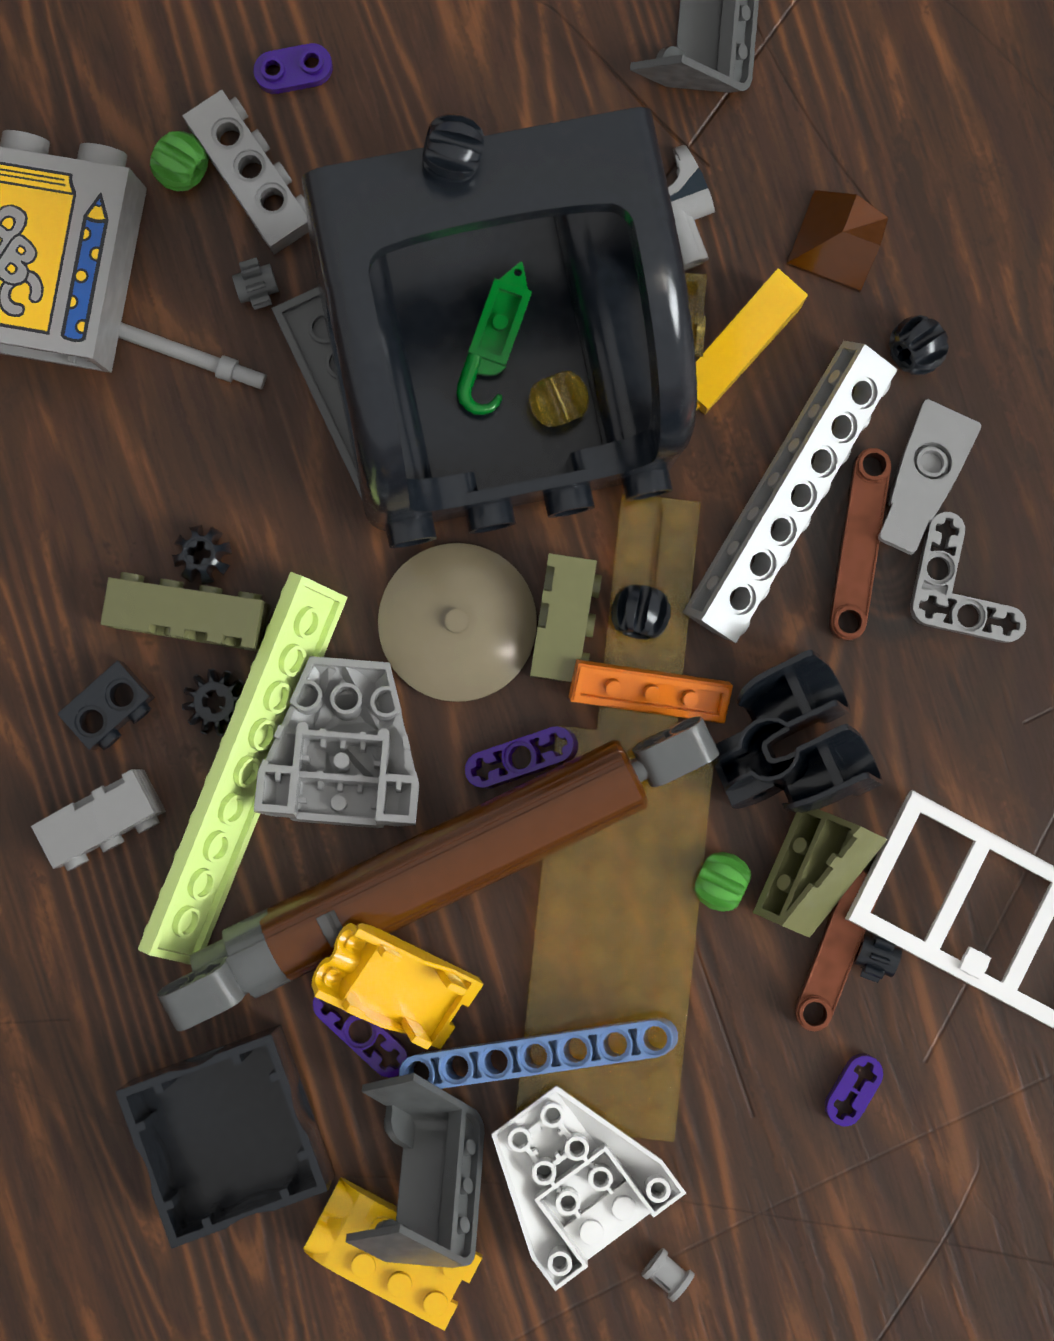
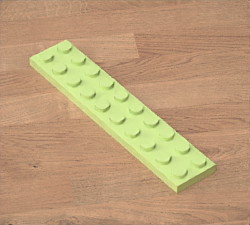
(225, 809)

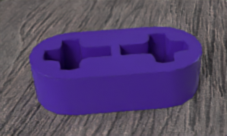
(862, 1095)

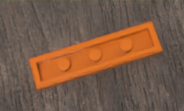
(650, 691)

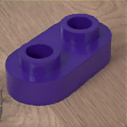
(293, 72)

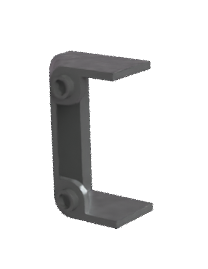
(711, 50)
(437, 1176)

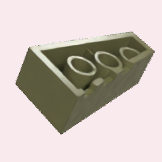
(185, 613)

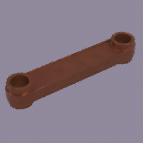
(860, 544)
(832, 961)

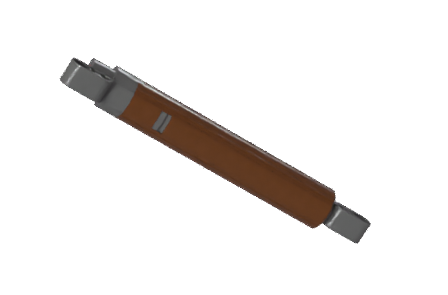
(434, 869)

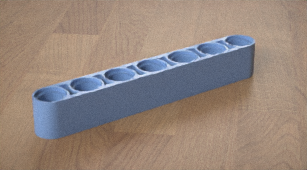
(557, 1049)

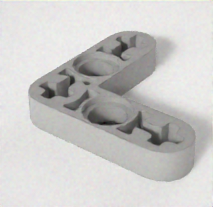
(942, 589)

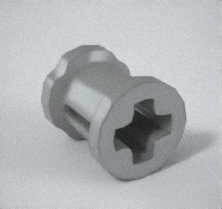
(668, 1274)

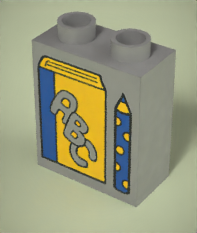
(65, 250)

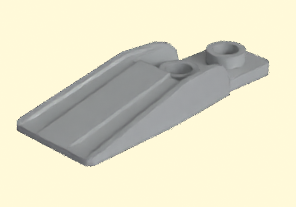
(926, 473)

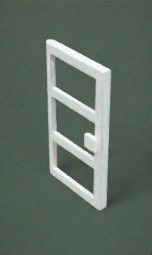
(973, 963)

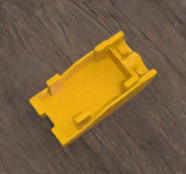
(394, 984)
(415, 1288)

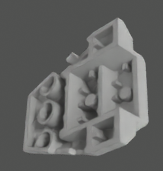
(341, 750)

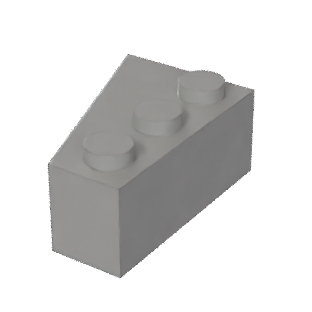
(99, 820)

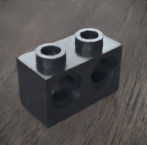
(101, 697)

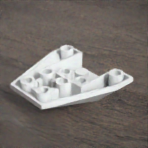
(577, 1182)

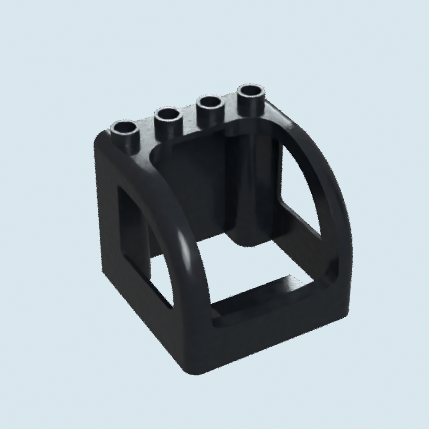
(404, 288)

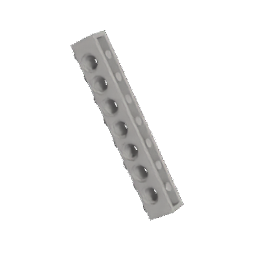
(771, 501)

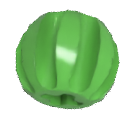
(179, 161)
(722, 881)

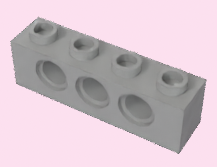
(208, 123)

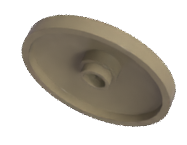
(457, 622)

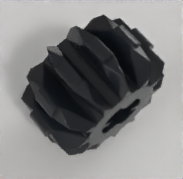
(202, 695)

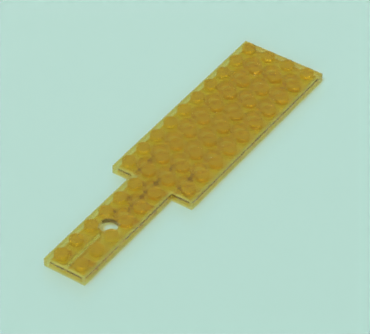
(623, 902)

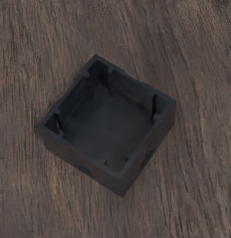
(226, 1135)

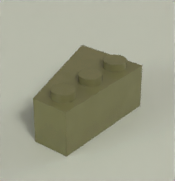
(564, 617)
(815, 869)

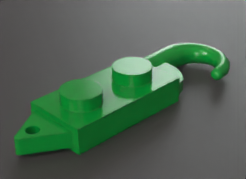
(494, 337)

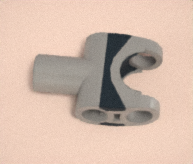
(689, 202)

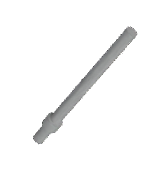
(224, 367)

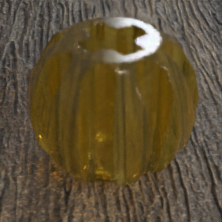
(559, 399)

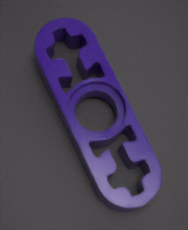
(490, 756)
(373, 1060)

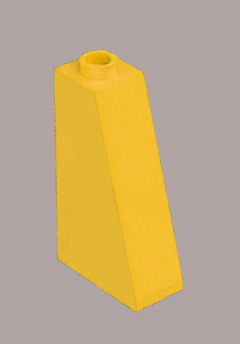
(746, 337)

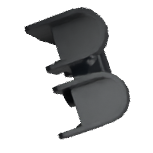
(818, 771)

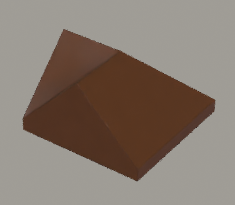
(838, 238)

